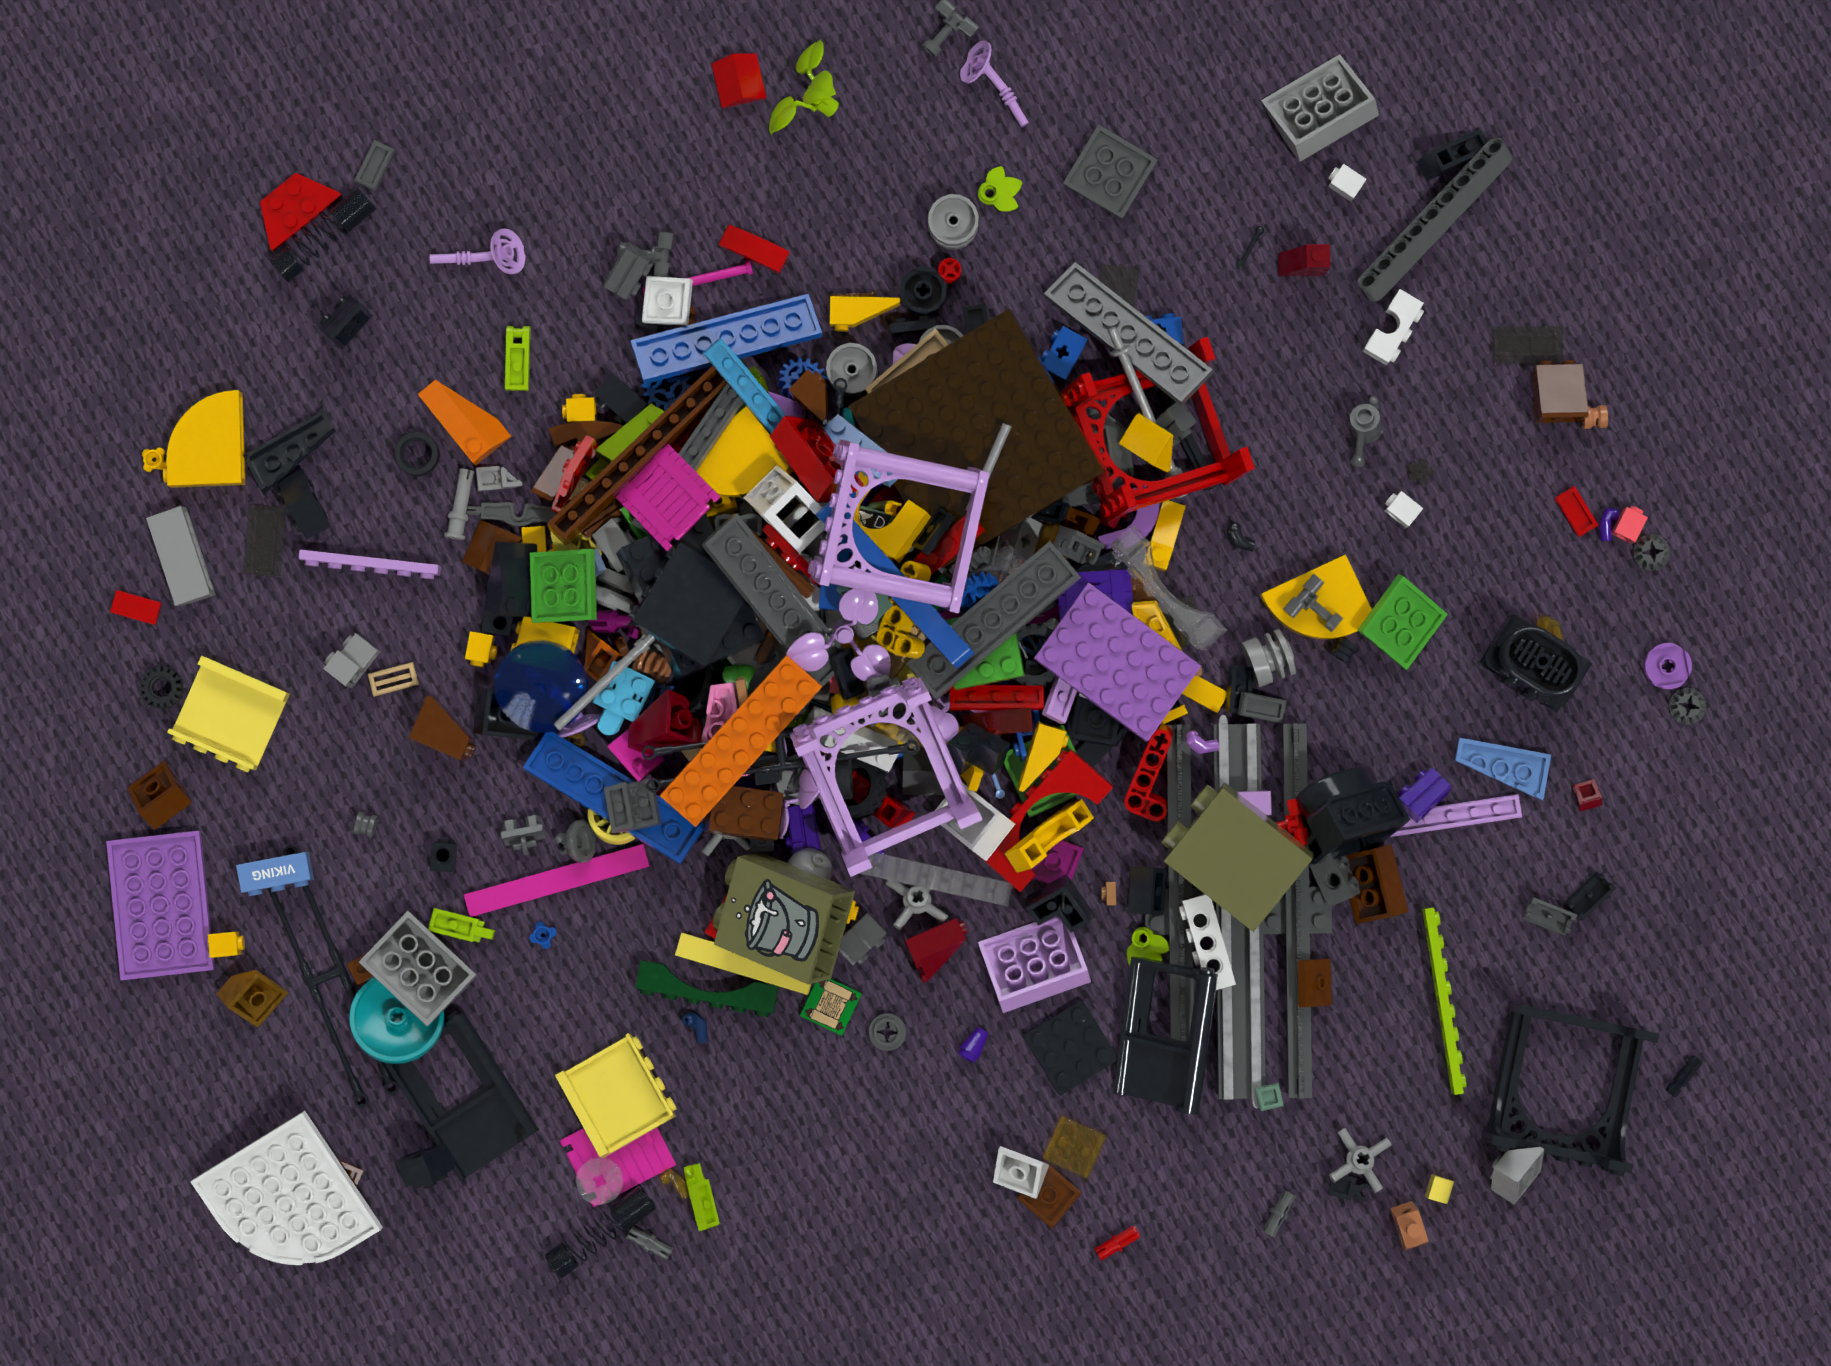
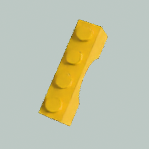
(1057, 827)

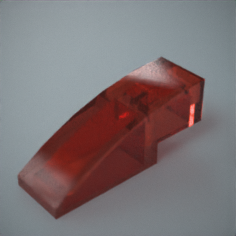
(1002, 721)

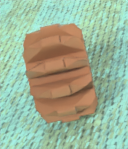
(652, 666)

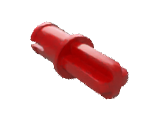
(1117, 1242)

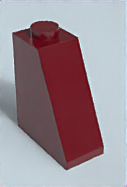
(1305, 260)

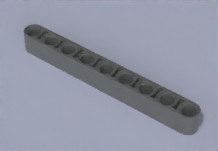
(1435, 219)

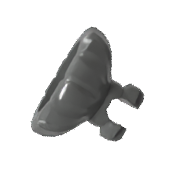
(578, 841)

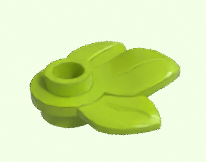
(1003, 188)
(1150, 949)

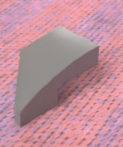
(495, 478)

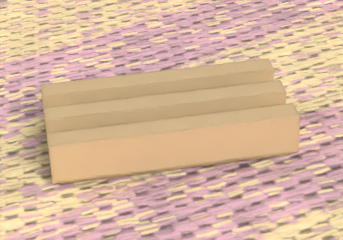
(414, 682)

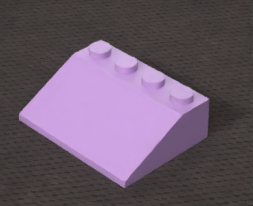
(1033, 963)

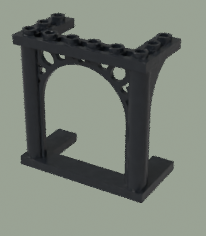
(1612, 1148)

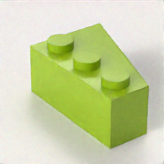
(627, 434)

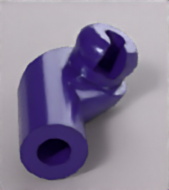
(1605, 523)

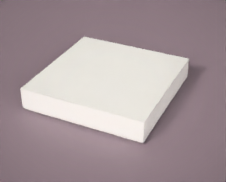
(667, 301)

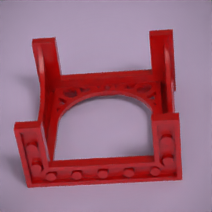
(1114, 504)

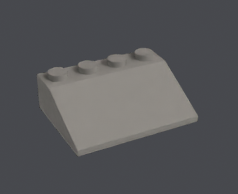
(1320, 107)
(418, 968)

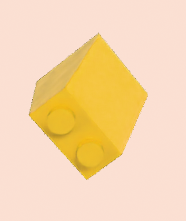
(549, 631)

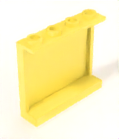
(617, 1095)

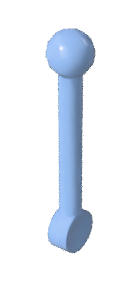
(999, 793)

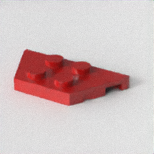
(293, 207)
(574, 471)
(786, 551)

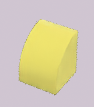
(1439, 1189)

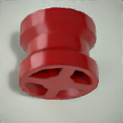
(951, 266)

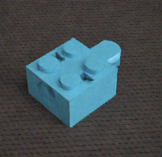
(622, 699)

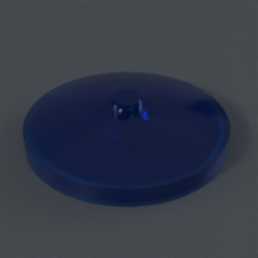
(539, 684)

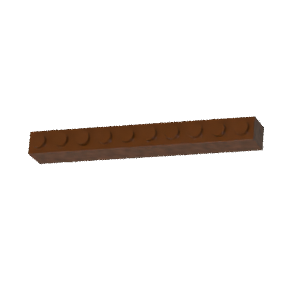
(636, 456)

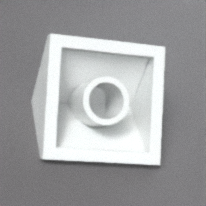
(1019, 1172)

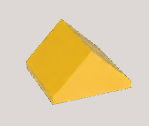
(1149, 442)

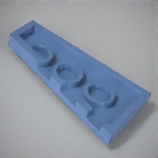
(839, 429)
(1512, 766)

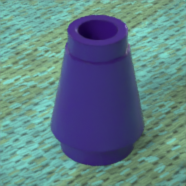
(973, 1045)

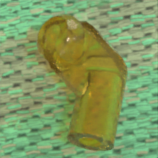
(1551, 626)
(677, 1181)

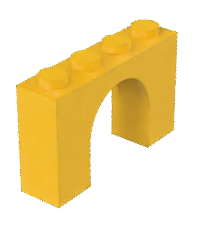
(900, 534)

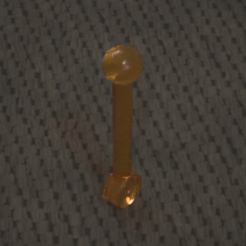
(870, 294)

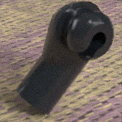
(1236, 538)

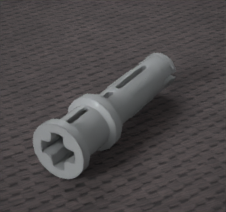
(458, 515)

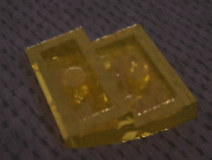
(1075, 1147)

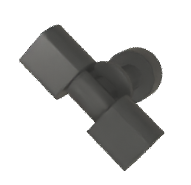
(953, 22)
(659, 254)
(1307, 599)

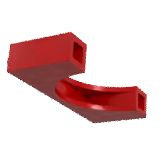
(1068, 776)

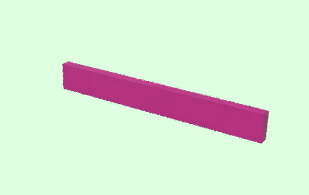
(556, 880)

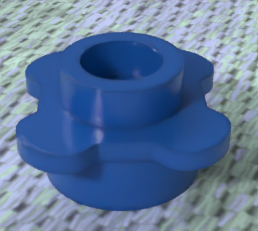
(543, 941)

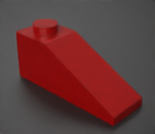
(891, 813)

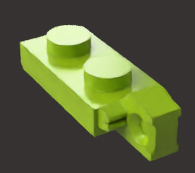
(459, 926)
(701, 1197)

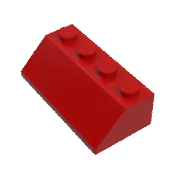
(809, 455)

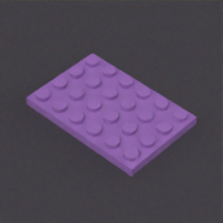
(1117, 662)
(160, 905)

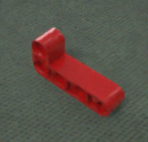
(1150, 769)

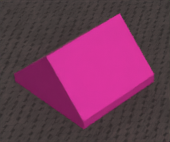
(632, 759)

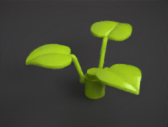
(817, 94)

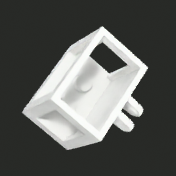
(773, 494)

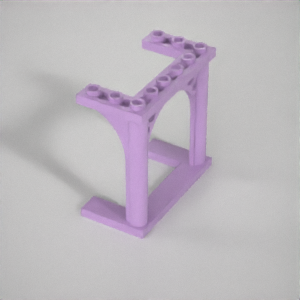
(828, 569)
(915, 697)

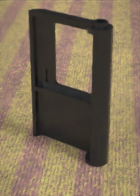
(1157, 1065)
(483, 1123)

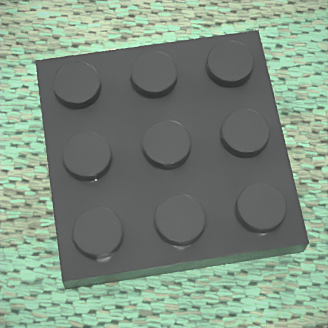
(1110, 172)

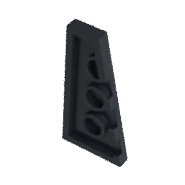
(284, 452)

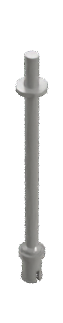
(1121, 351)

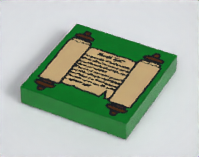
(831, 1005)

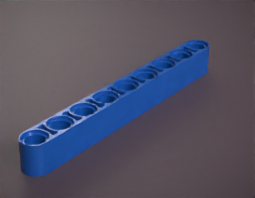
(922, 614)

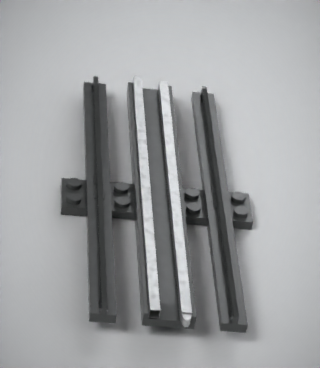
(1296, 915)

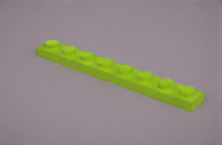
(1445, 1009)

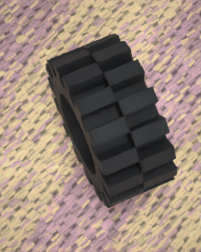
(148, 683)

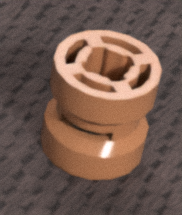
(1597, 417)

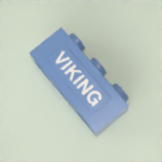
(275, 873)

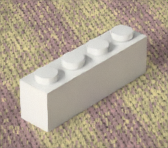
(859, 741)

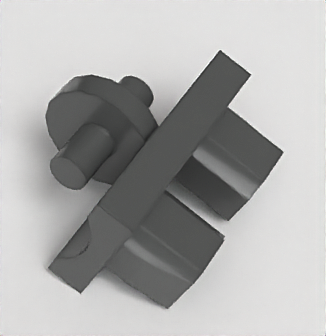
(523, 837)

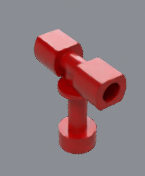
(1294, 822)

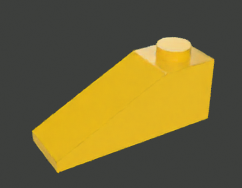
(854, 311)
(1165, 533)
(1044, 748)

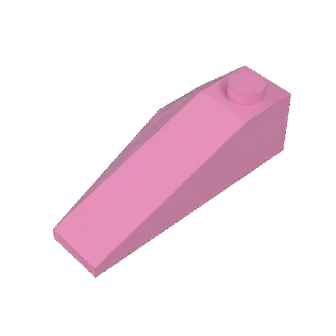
(721, 705)

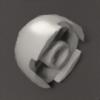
(812, 861)

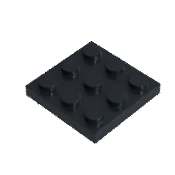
(1071, 1047)

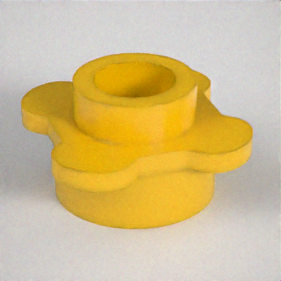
(148, 455)

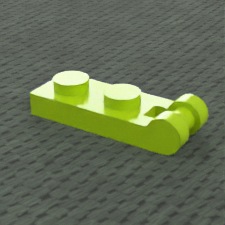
(517, 359)

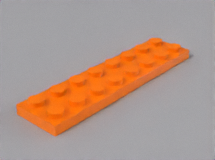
(741, 740)

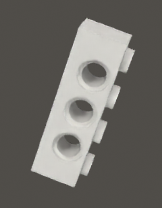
(1204, 905)

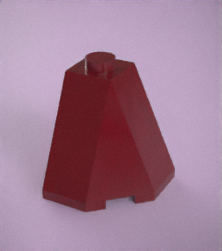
(665, 723)
(936, 946)

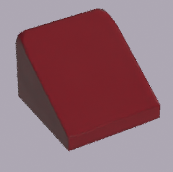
(1587, 795)

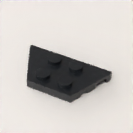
(1092, 724)

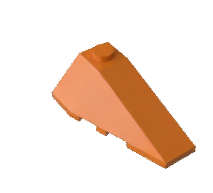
(468, 424)

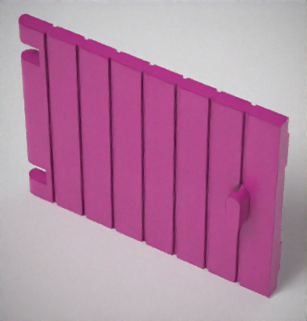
(667, 496)
(637, 1160)

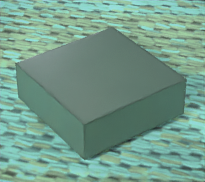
(1269, 1096)

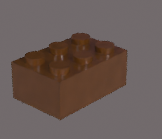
(746, 814)

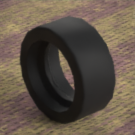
(415, 436)
(844, 778)

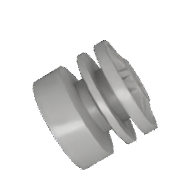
(1269, 658)

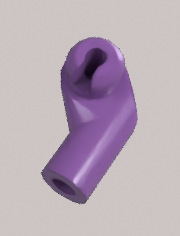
(1199, 745)

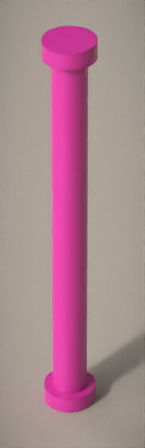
(720, 274)

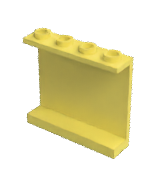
(229, 714)

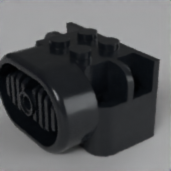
(1516, 659)
(1350, 813)

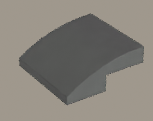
(632, 806)

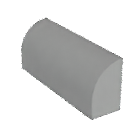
(180, 556)

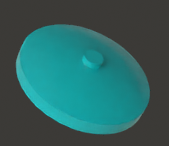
(388, 1028)

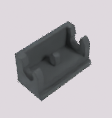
(1077, 545)
(1548, 916)

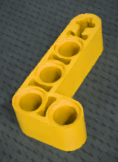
(900, 628)

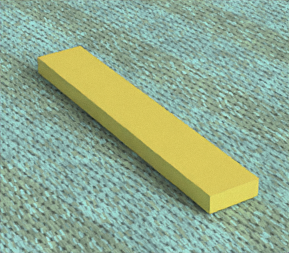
(712, 955)

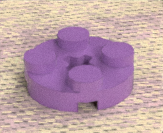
(1659, 676)

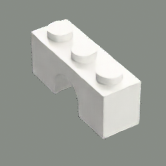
(1405, 311)

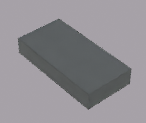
(374, 165)
(1261, 707)

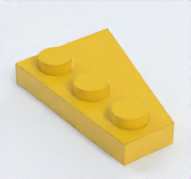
(1152, 616)

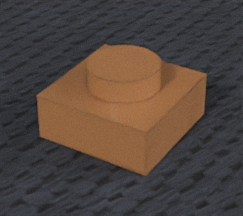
(1108, 893)

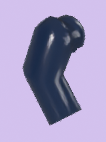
(698, 1024)

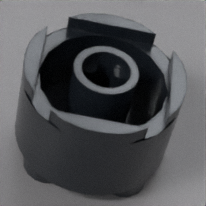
(914, 282)

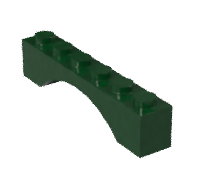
(658, 978)

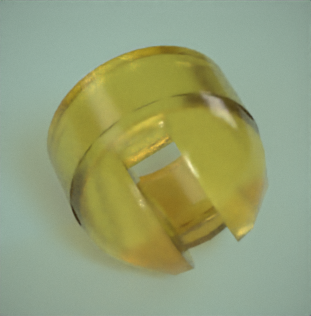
(577, 736)

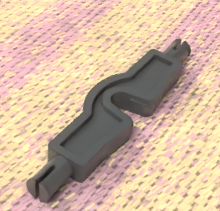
(506, 512)

